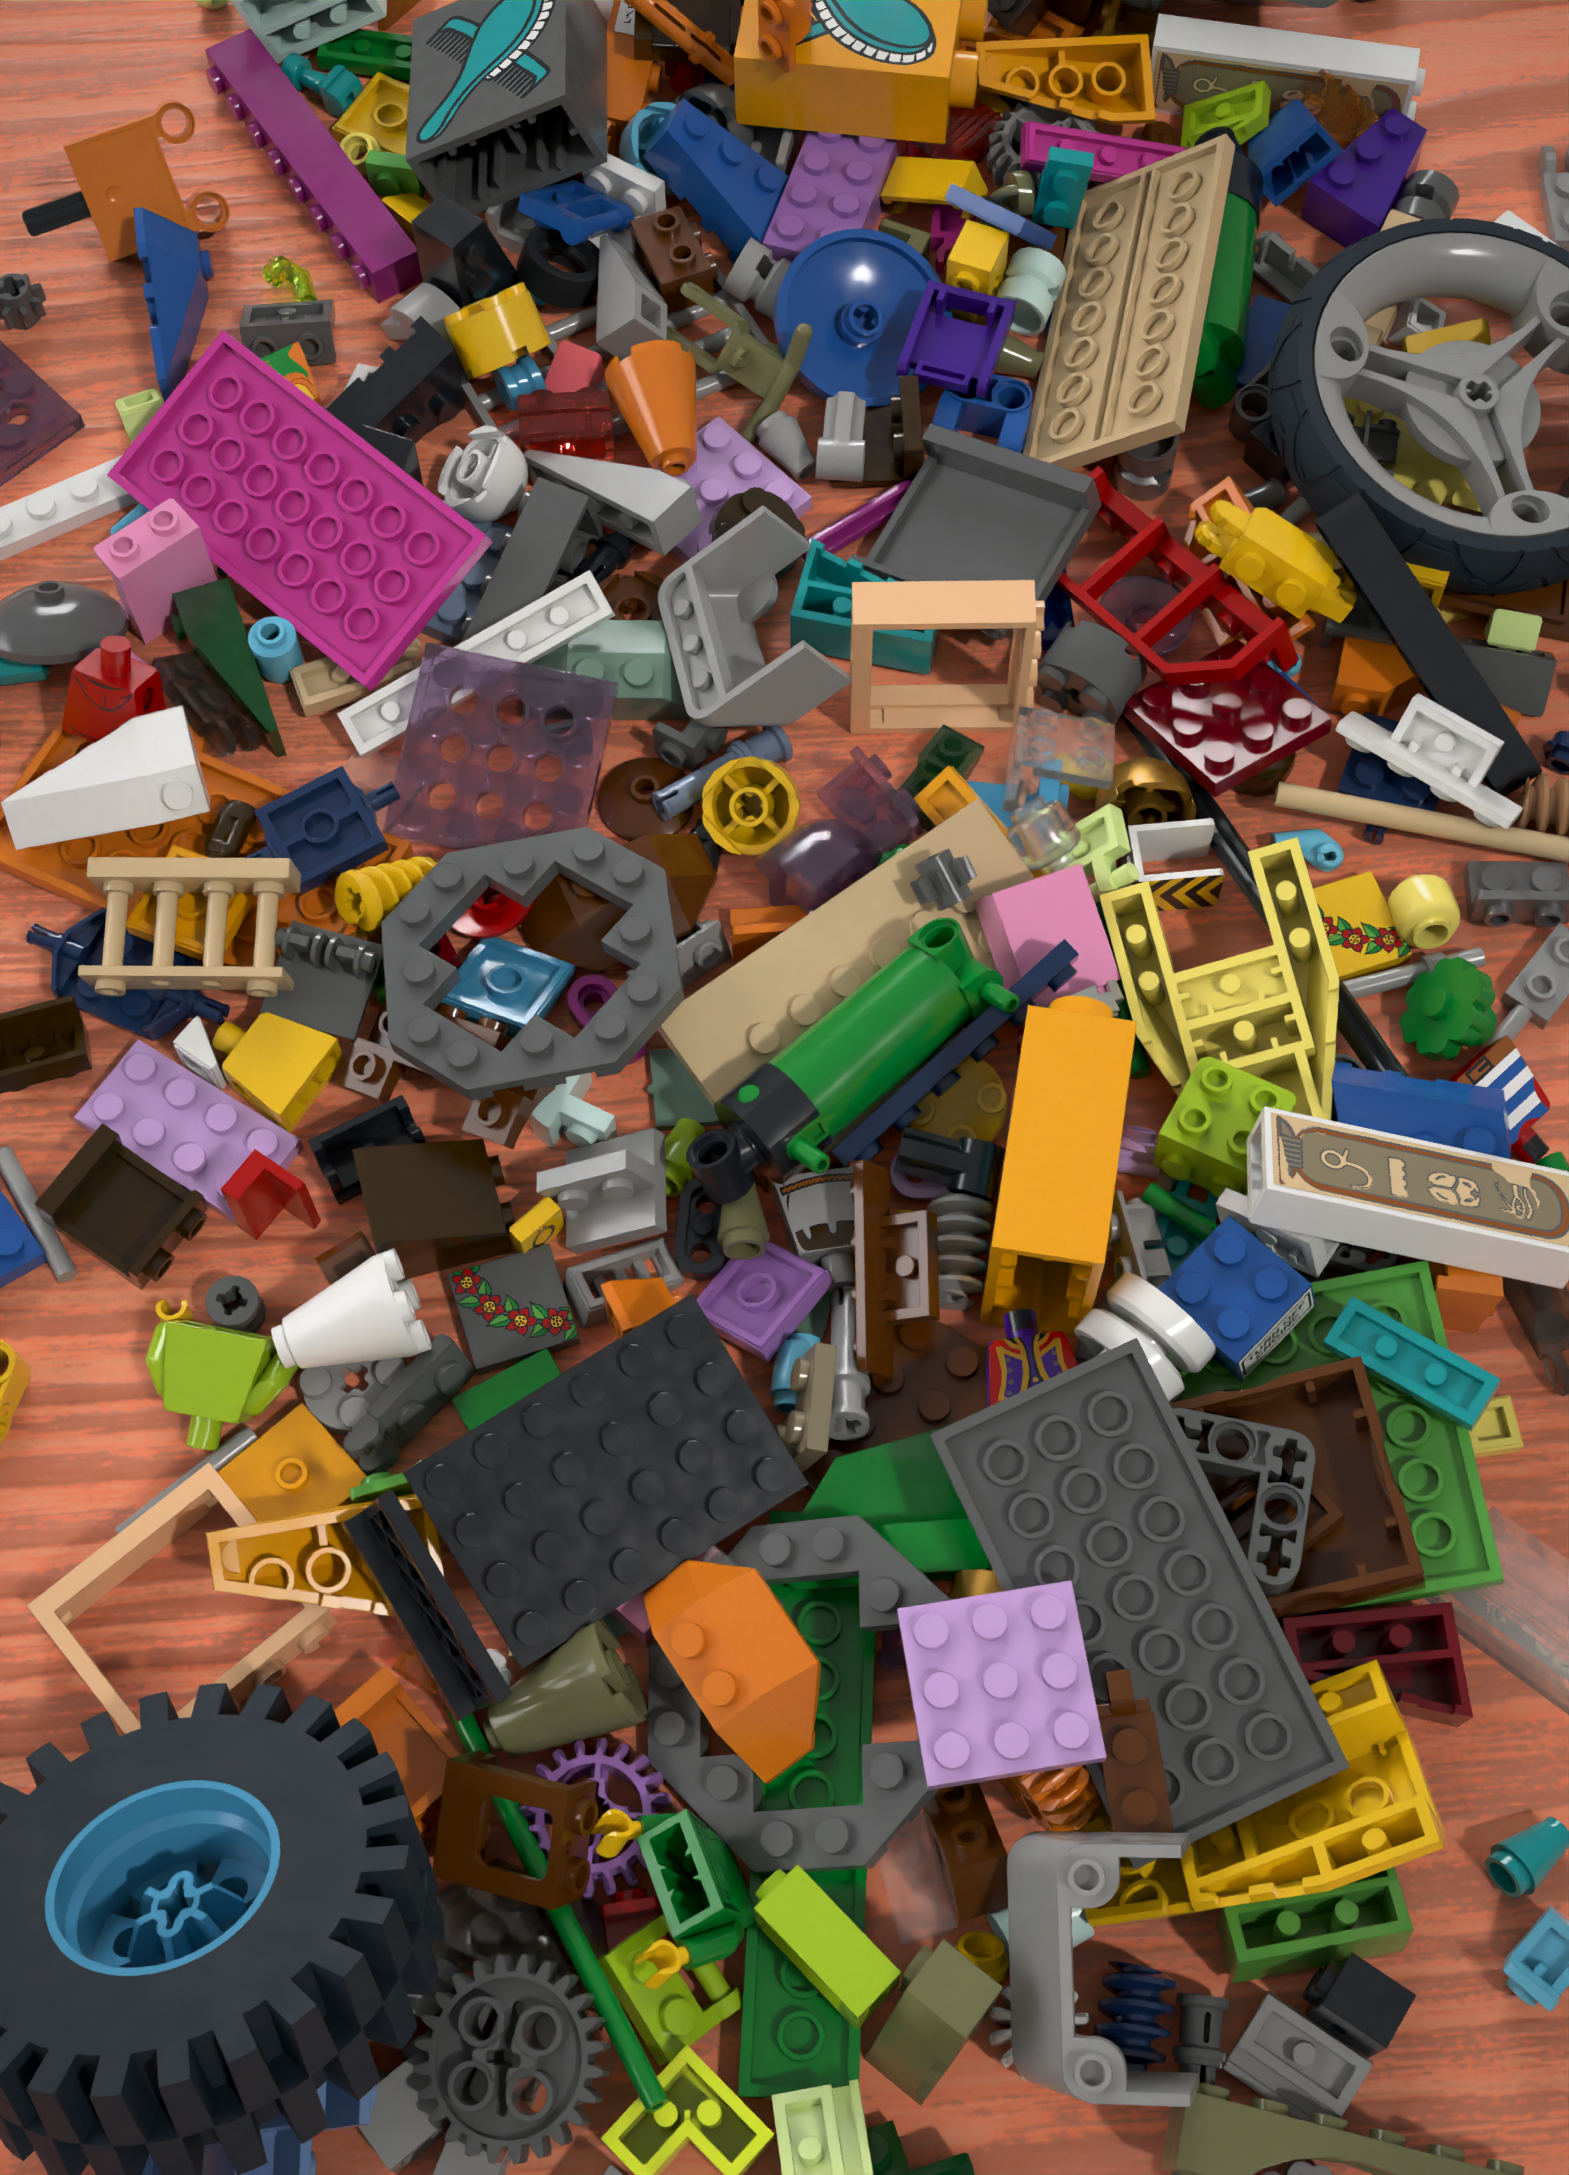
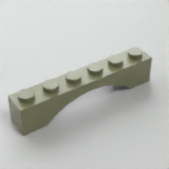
(1242, 2139)

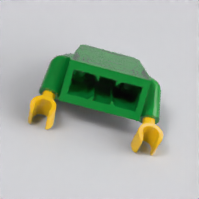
(695, 1885)

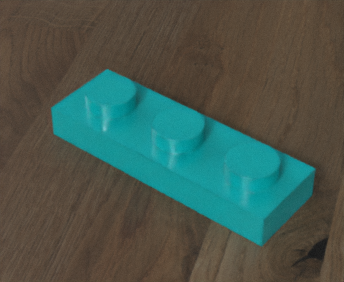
(1412, 1363)

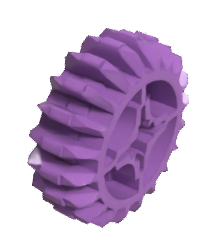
(599, 1767)

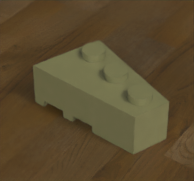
(933, 2020)

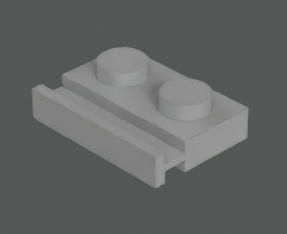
(1296, 2061)

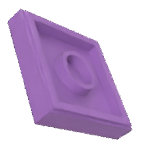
(763, 1299)

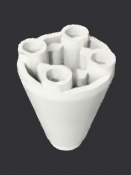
(356, 1319)

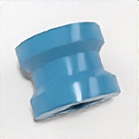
(518, 380)

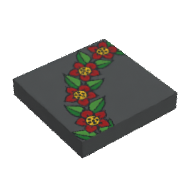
(513, 1309)

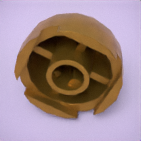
(1148, 793)

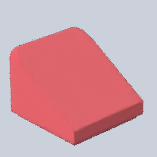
(573, 368)

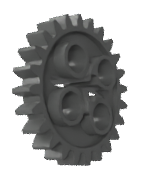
(563, 2067)

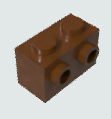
(672, 255)

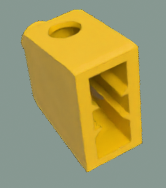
(278, 1065)

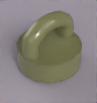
(1017, 194)

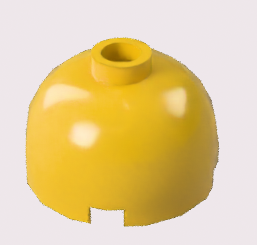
(750, 805)

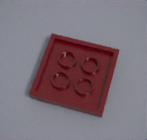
(1228, 728)

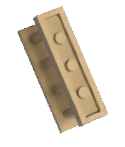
(168, 881)

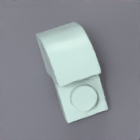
(568, 1113)

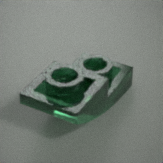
(943, 750)

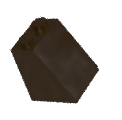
(435, 1203)

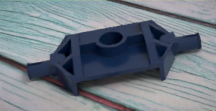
(140, 1011)

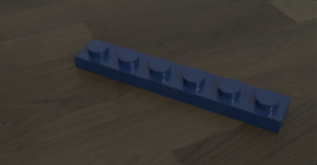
(941, 1073)

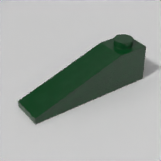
(218, 637)

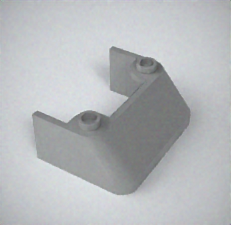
(713, 638)
(1045, 1881)

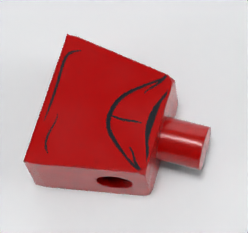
(110, 690)

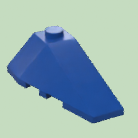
(174, 292)

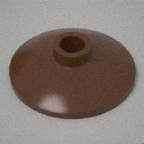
(633, 814)

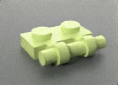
(1102, 843)

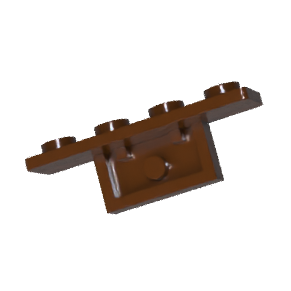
(892, 1269)

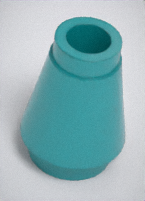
(1527, 1857)

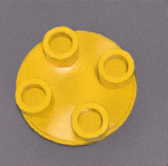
(970, 1108)

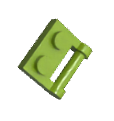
(667, 2015)

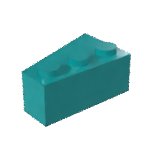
(824, 615)

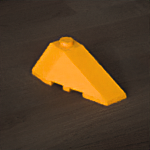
(1082, 76)
(306, 1558)

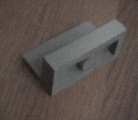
(1514, 676)

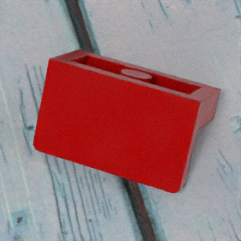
(262, 1191)

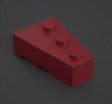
(1412, 1645)

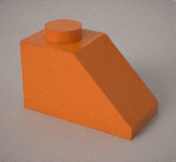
(1371, 678)
(635, 1301)

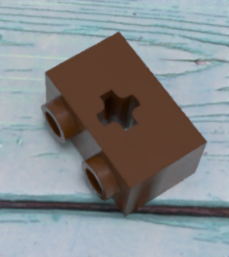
(968, 1850)

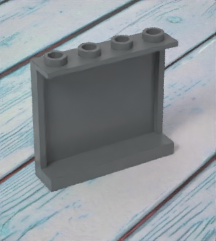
(984, 518)

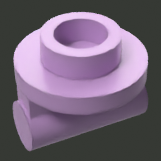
(1138, 1152)

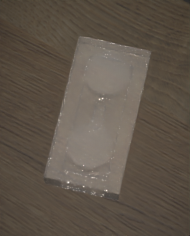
(916, 1884)

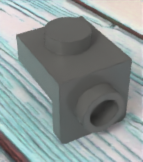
(689, 747)

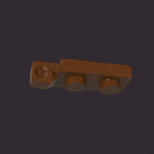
(1133, 1760)

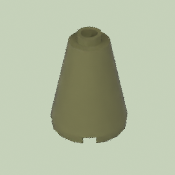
(568, 1696)

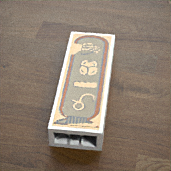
(1211, 57)
(1408, 1197)

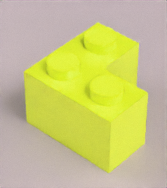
(697, 2111)

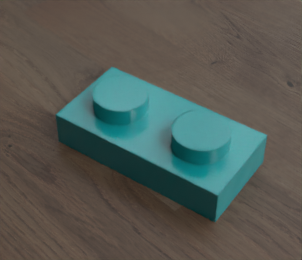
(1062, 187)

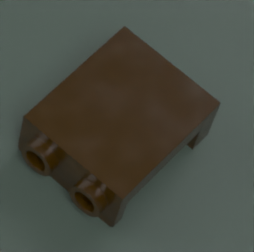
(717, 16)
(122, 1209)

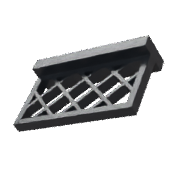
(425, 1607)

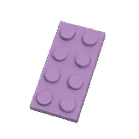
(183, 1124)

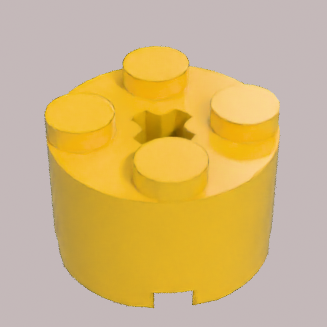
(496, 330)

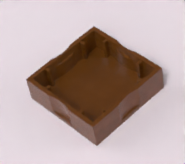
(1374, 1546)

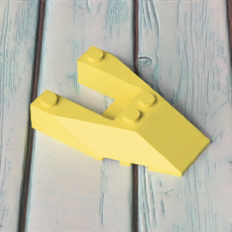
(1256, 1010)

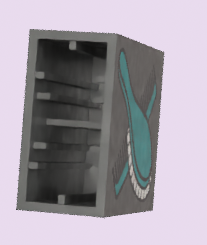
(506, 97)

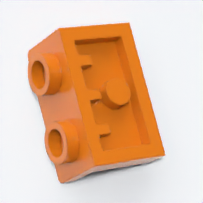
(781, 28)

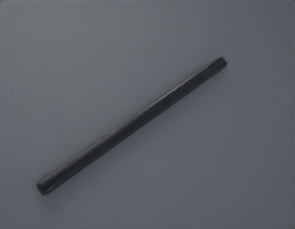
(1233, 853)

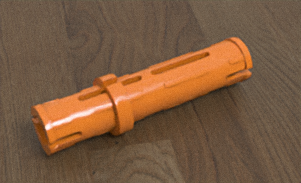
(697, 43)

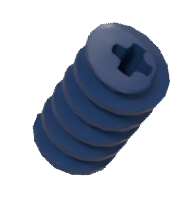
(1135, 2012)

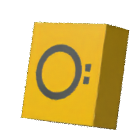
(537, 1226)

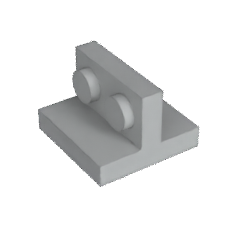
(610, 1190)

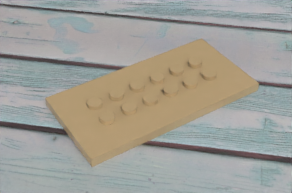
(1131, 309)
(828, 954)

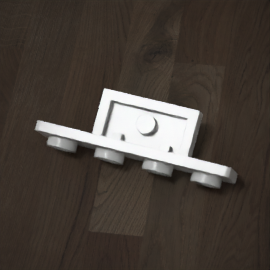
(1439, 751)

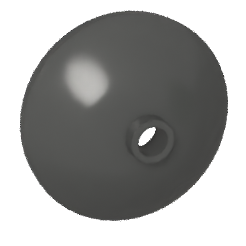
(57, 622)

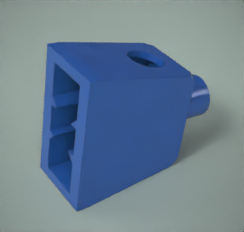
(1291, 150)

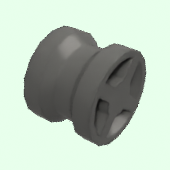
(244, 1315)

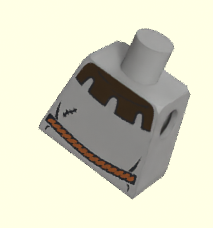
(820, 1220)

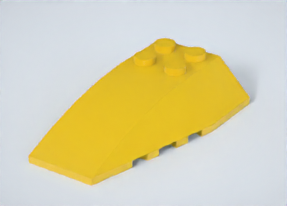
(1311, 1840)

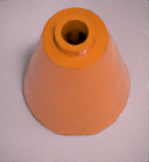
(658, 402)

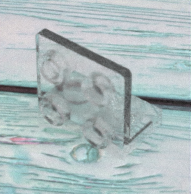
(1056, 749)

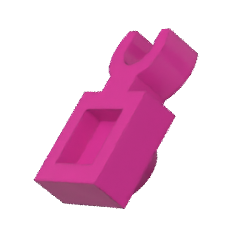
(945, 231)

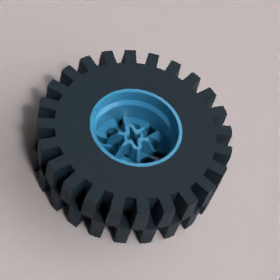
(204, 1932)

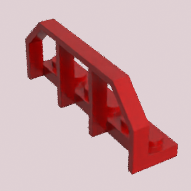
(1203, 589)

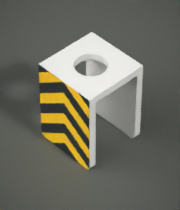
(1173, 842)

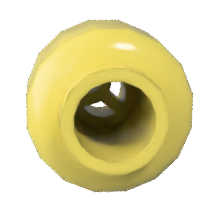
(1424, 911)

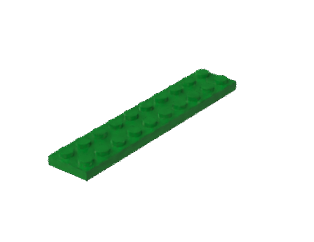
(788, 2027)

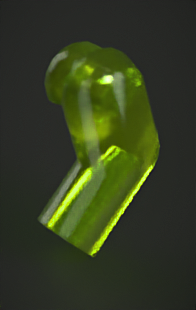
(284, 270)

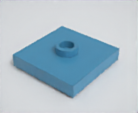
(509, 983)

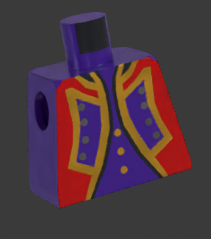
(1024, 1357)

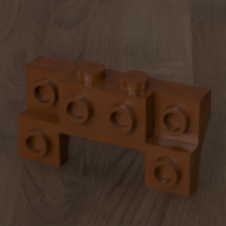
(377, 1069)

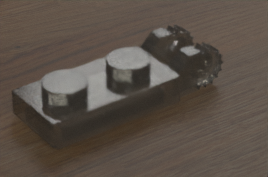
(206, 704)
(1545, 1321)

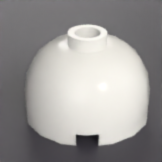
(484, 477)

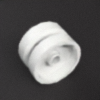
(1162, 1328)

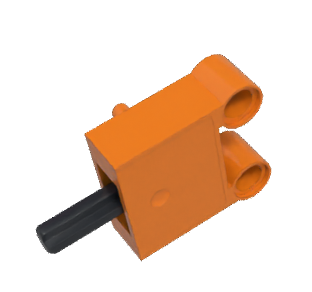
(122, 172)

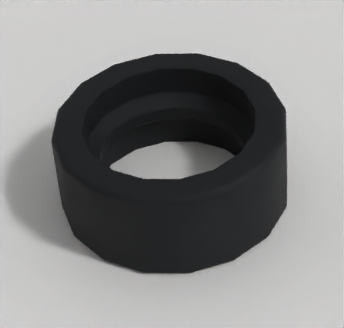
(552, 283)

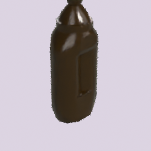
(229, 830)

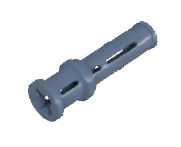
(768, 744)

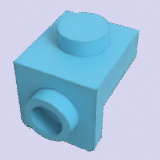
(1541, 1961)

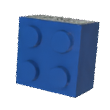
(1240, 1296)

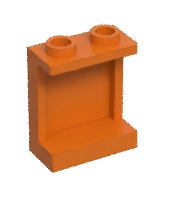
(407, 1736)

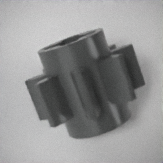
(20, 301)
(943, 879)

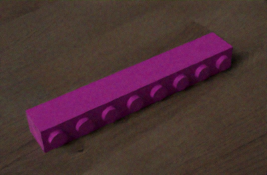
(314, 166)

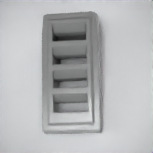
(594, 1272)

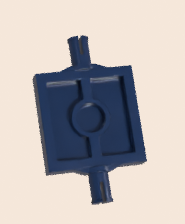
(1371, 778)
(325, 827)

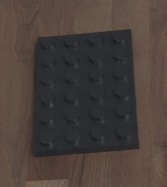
(605, 1480)

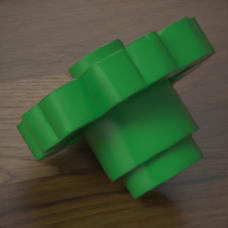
(1449, 1009)

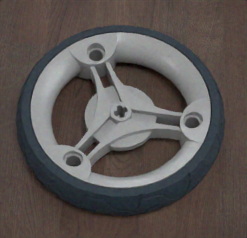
(1456, 398)

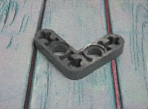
(1261, 1465)

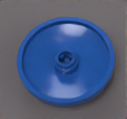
(861, 301)

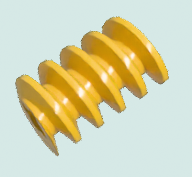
(374, 892)

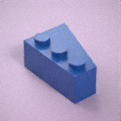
(718, 175)
(1423, 1109)

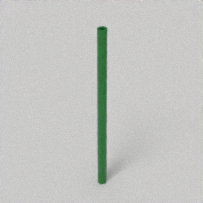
(572, 1937)

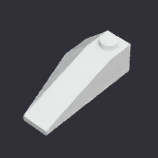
(122, 782)

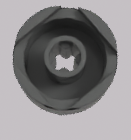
(1089, 673)

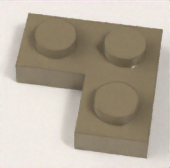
(808, 1426)

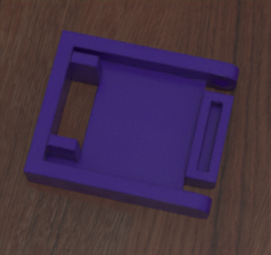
(952, 350)

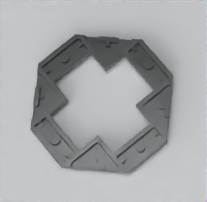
(540, 1051)
(725, 1787)

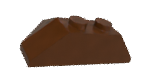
(572, 920)

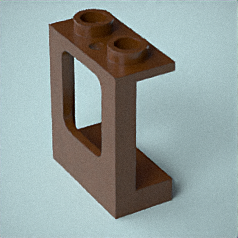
(464, 1824)

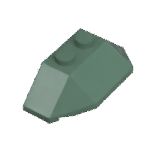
(633, 656)

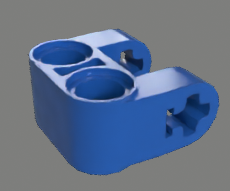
(1000, 415)

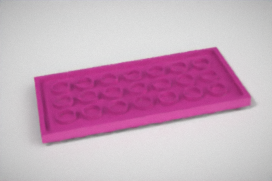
(301, 509)

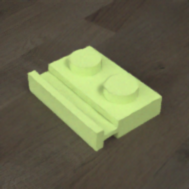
(822, 2131)

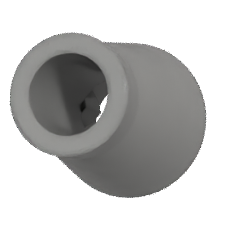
(785, 442)

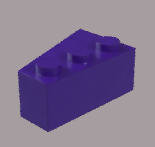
(1364, 181)

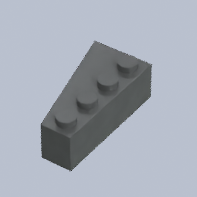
(538, 554)

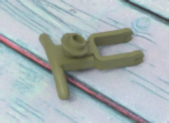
(746, 359)

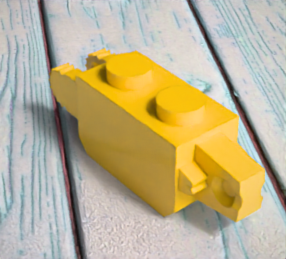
(1276, 560)

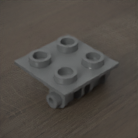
(330, 979)

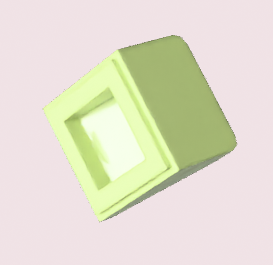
(138, 410)
(1513, 630)

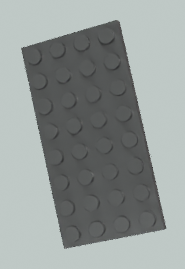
(1106, 1492)

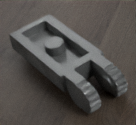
(408, 1405)

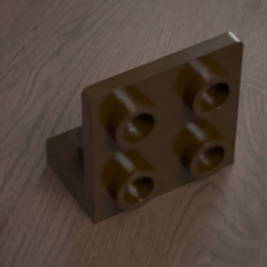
(892, 439)

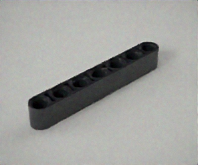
(1422, 635)

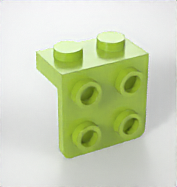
(1211, 1124)

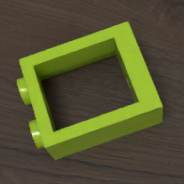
(825, 1944)

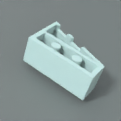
(306, 24)

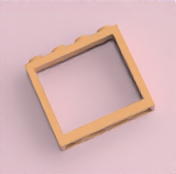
(943, 606)
(133, 1549)

